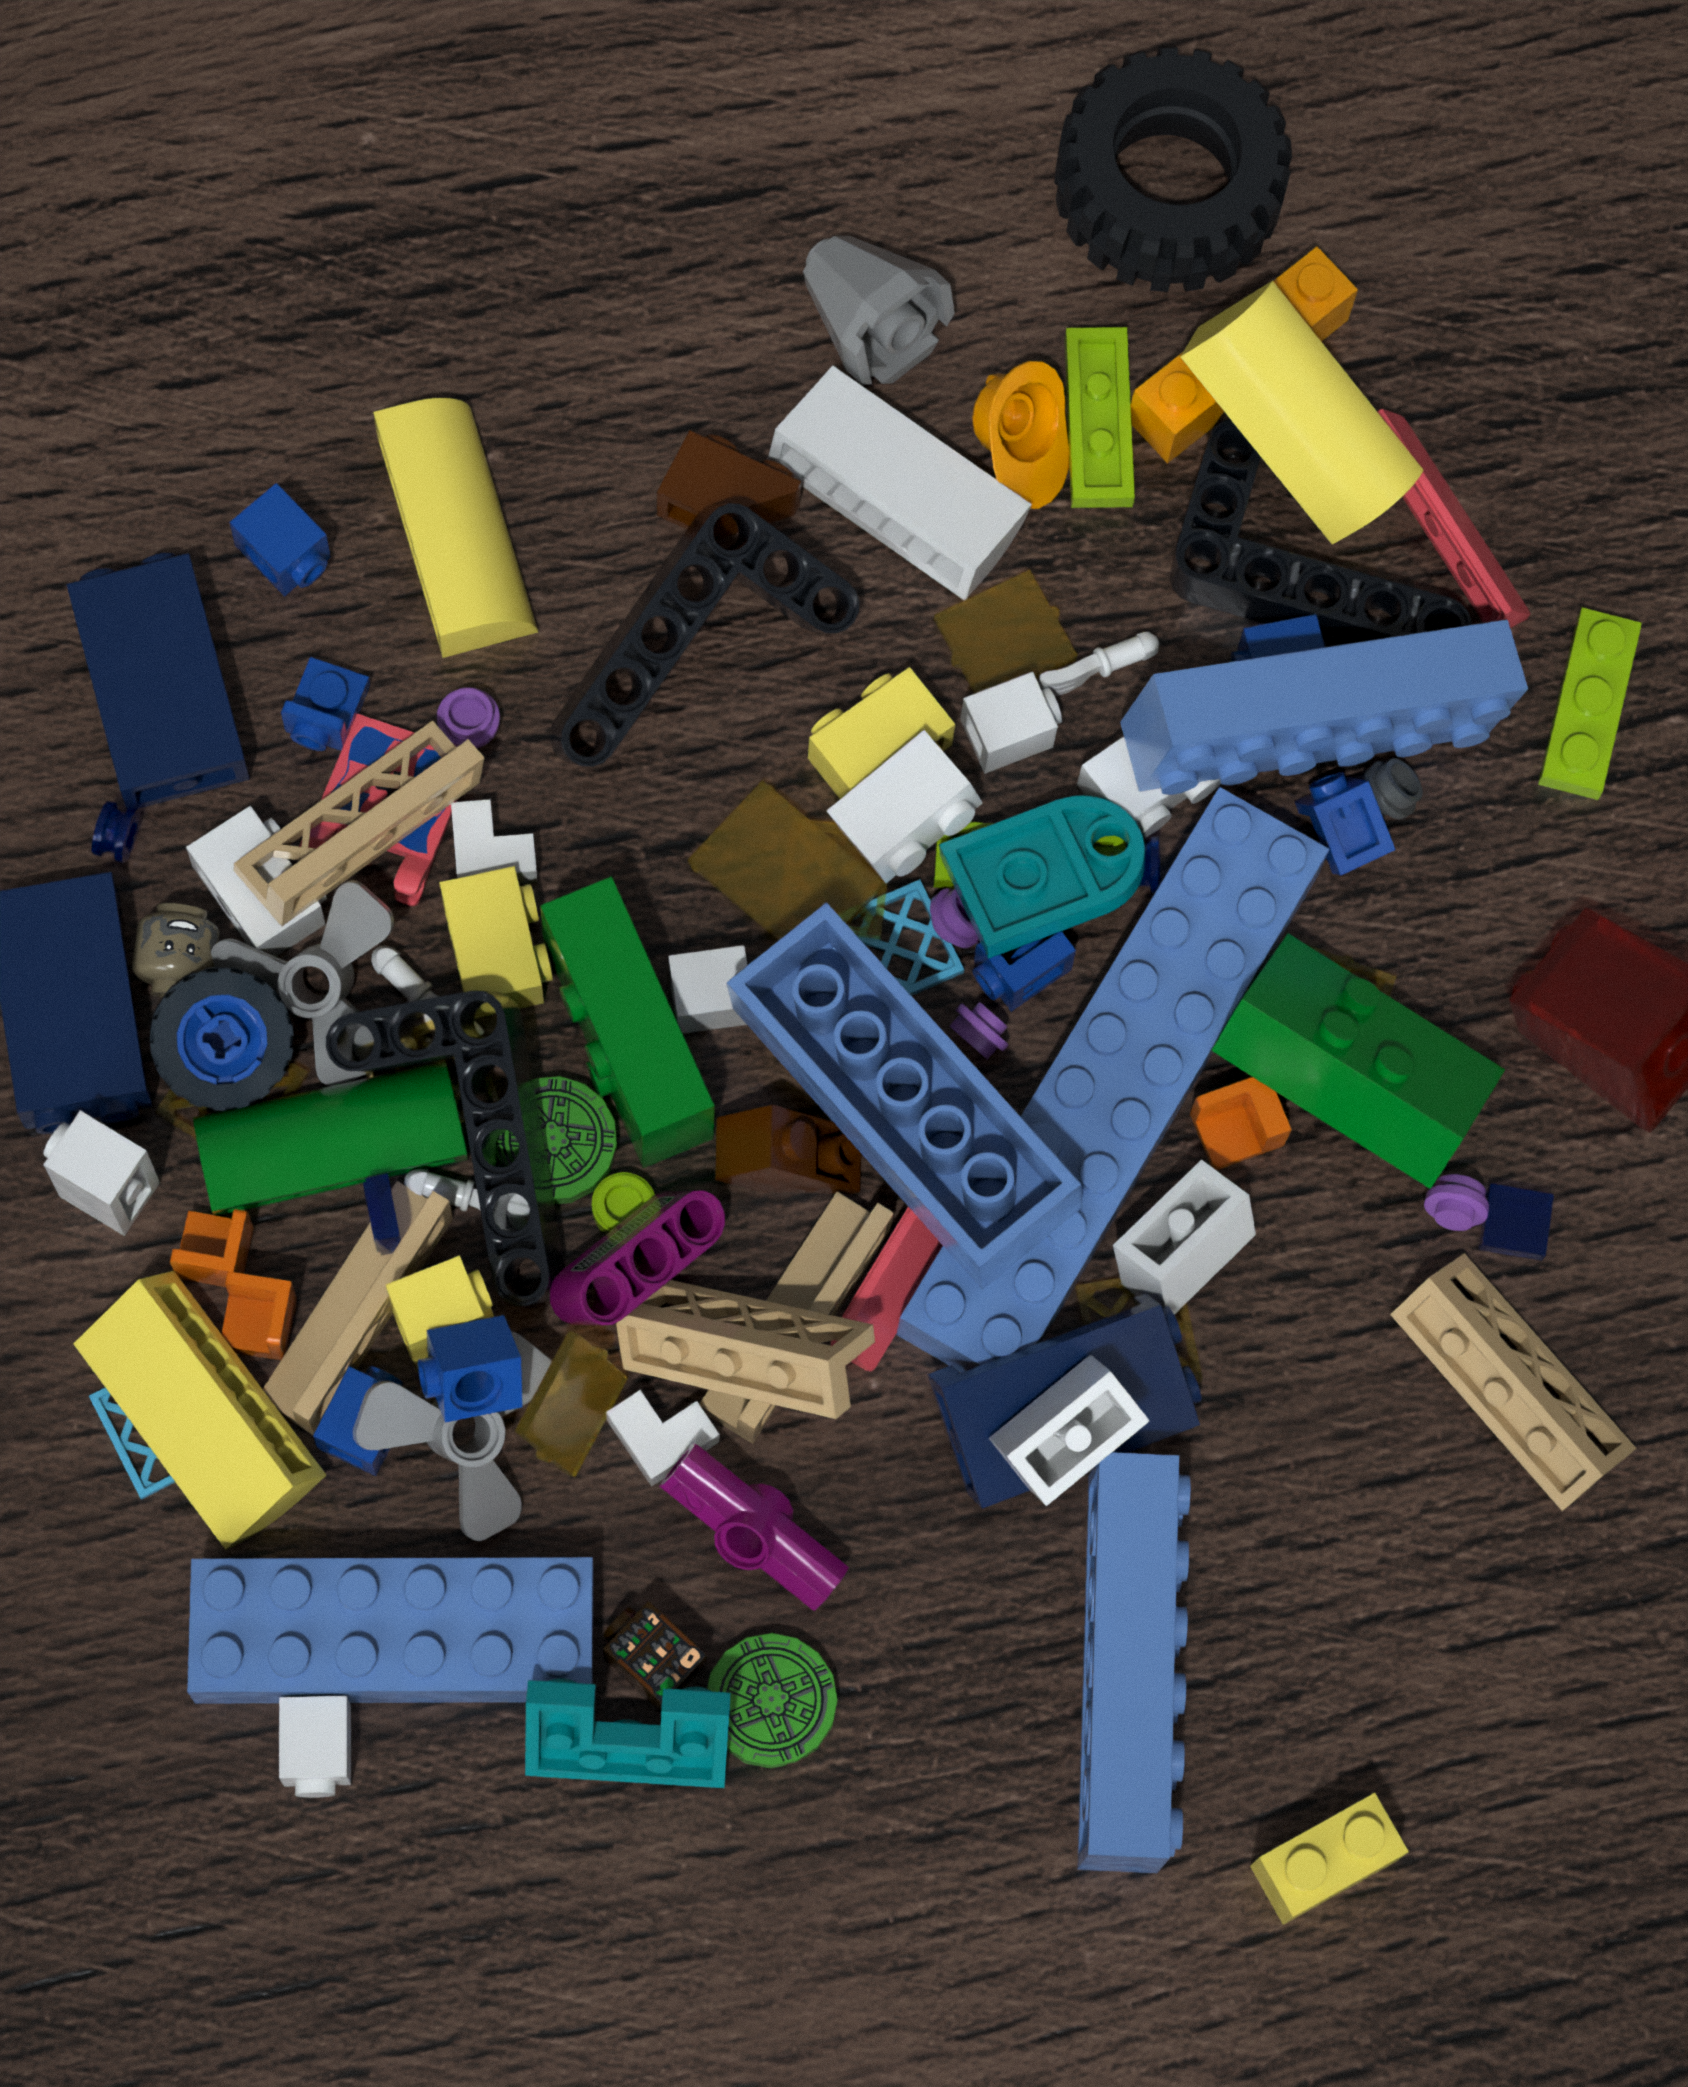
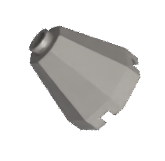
(876, 306)

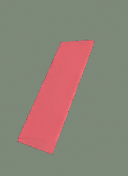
(1456, 536)
(892, 1284)

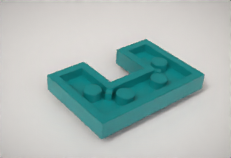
(570, 1744)

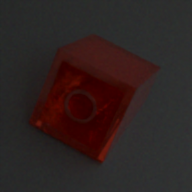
(1611, 1015)

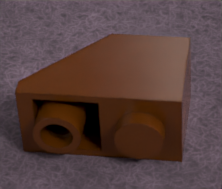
(714, 472)
(785, 1153)

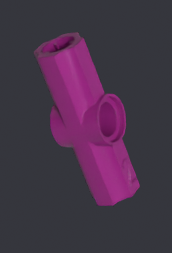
(754, 1526)

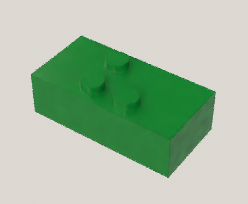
(627, 1023)
(1358, 1060)

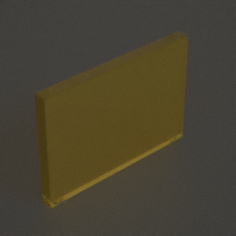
(782, 865)

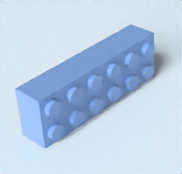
(1322, 707)
(905, 1095)
(387, 1628)
(1129, 1664)

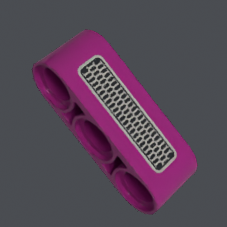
(611, 1265)

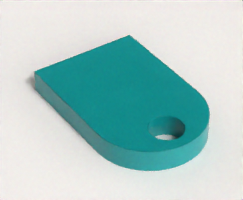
(1042, 870)

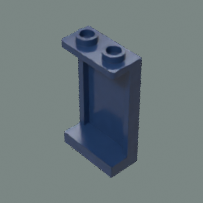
(157, 680)
(69, 1004)
(1131, 1344)

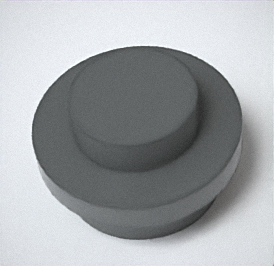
(1394, 787)

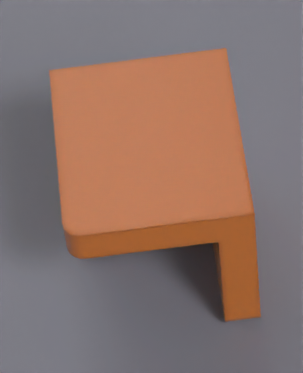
(1239, 1122)
(213, 1247)
(259, 1315)

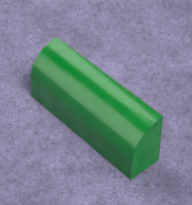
(329, 1138)

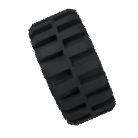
(1185, 100)

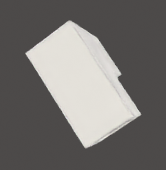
(481, 852)
(657, 1444)

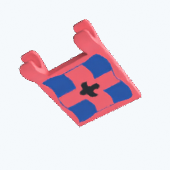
(364, 745)

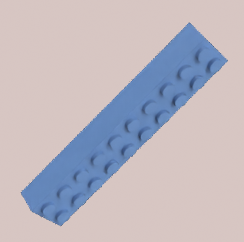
(1130, 1067)

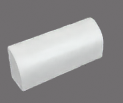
(898, 482)

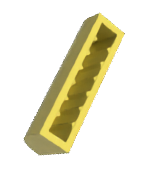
(1301, 412)
(454, 524)
(199, 1408)

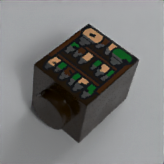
(652, 1652)

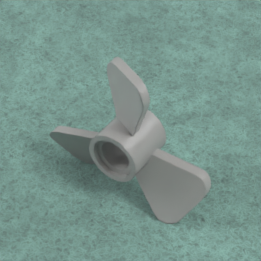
(353, 927)
(397, 1418)

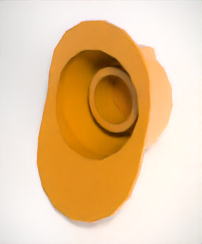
(1025, 430)

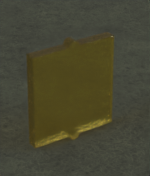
(1005, 634)
(571, 1404)

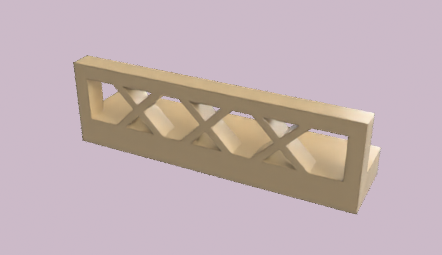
(368, 832)
(814, 1281)
(354, 1310)
(738, 1352)
(1508, 1384)

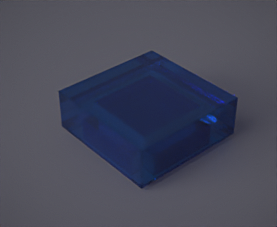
(382, 1213)
(1517, 1222)

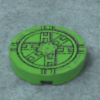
(575, 1134)
(778, 1699)

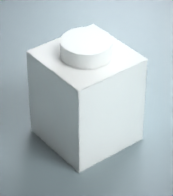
(1010, 721)
(701, 988)
(314, 1744)

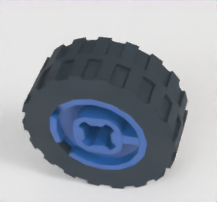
(221, 1038)

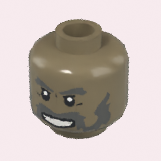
(173, 945)

